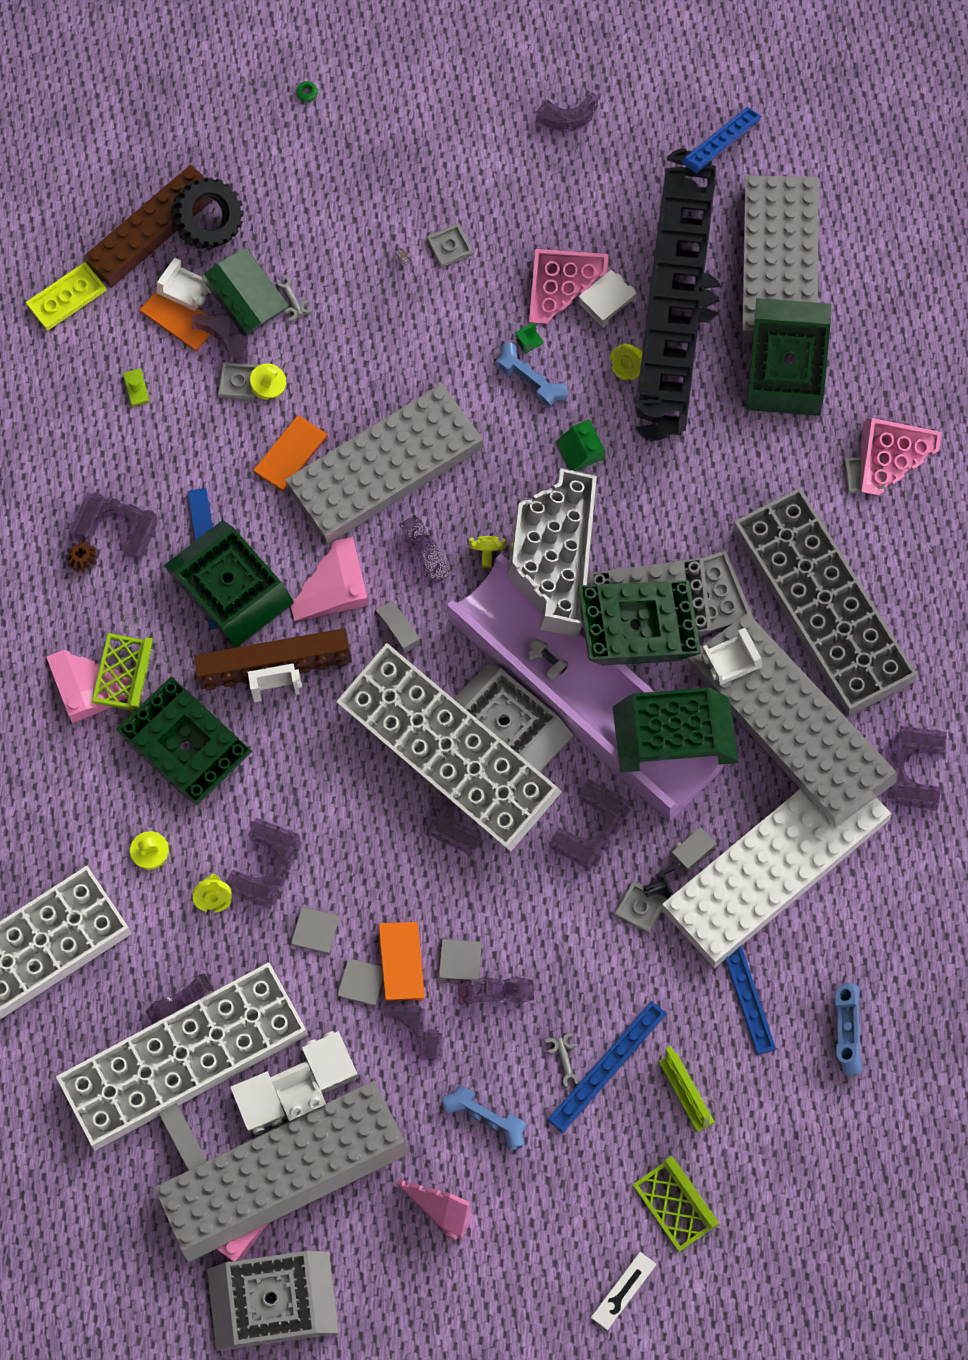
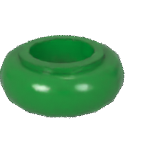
(307, 97)

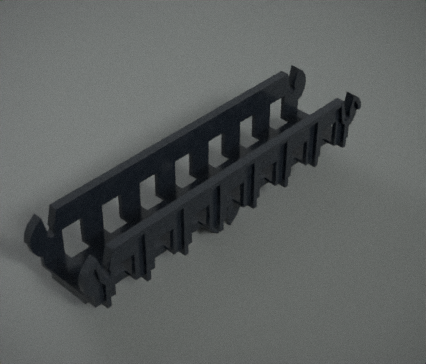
(661, 396)

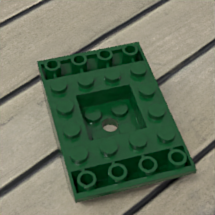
(784, 329)
(233, 607)
(659, 608)
(169, 720)

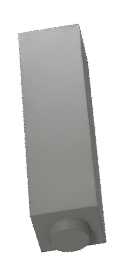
(182, 1136)

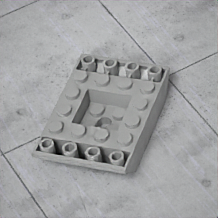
(672, 571)
(533, 728)
(302, 1307)

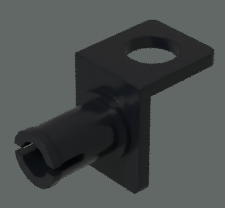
(662, 884)

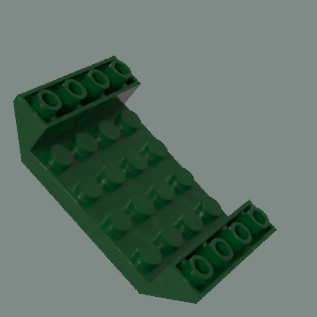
(673, 727)

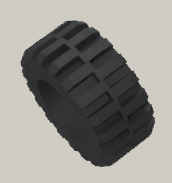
(226, 200)

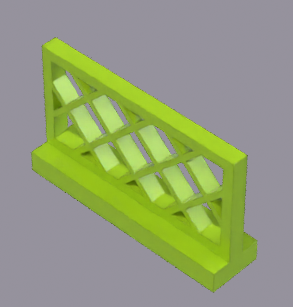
(138, 678)
(685, 1090)
(686, 1189)

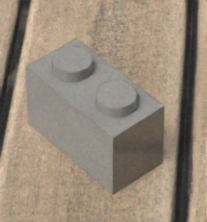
(693, 849)

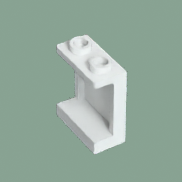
(182, 286)
(606, 297)
(732, 658)
(273, 678)
(330, 1062)
(298, 1091)
(258, 1103)

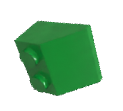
(581, 446)

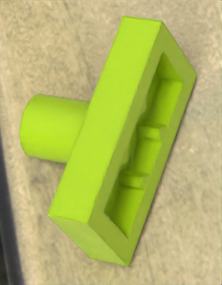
(136, 387)

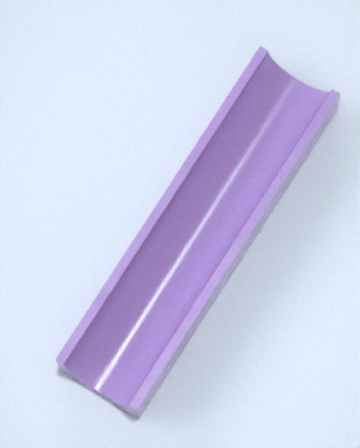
(503, 628)

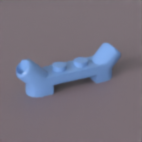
(546, 392)
(848, 1028)
(464, 1100)

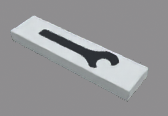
(623, 1291)

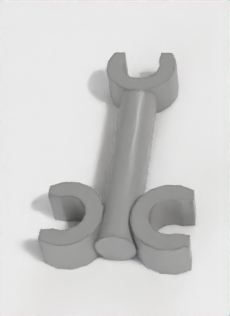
(297, 310)
(561, 1045)

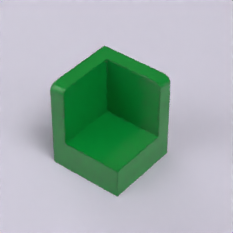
(528, 338)

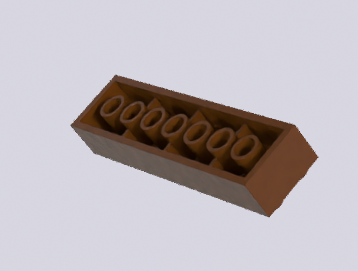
(141, 232)
(305, 652)

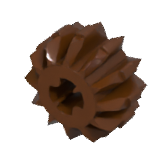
(74, 556)

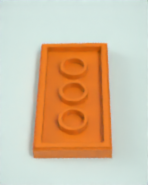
(175, 320)
(290, 452)
(401, 961)

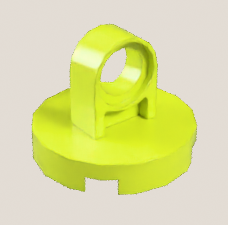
(626, 361)
(267, 381)
(487, 545)
(149, 850)
(212, 894)

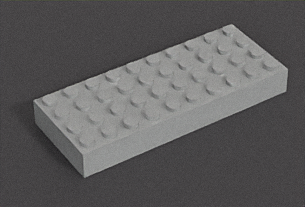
(779, 242)
(384, 463)

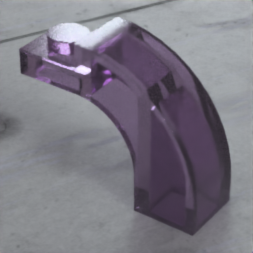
(567, 119)
(193, 992)

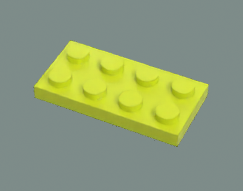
(66, 296)

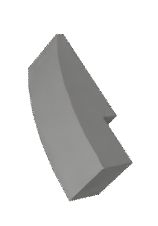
(398, 626)

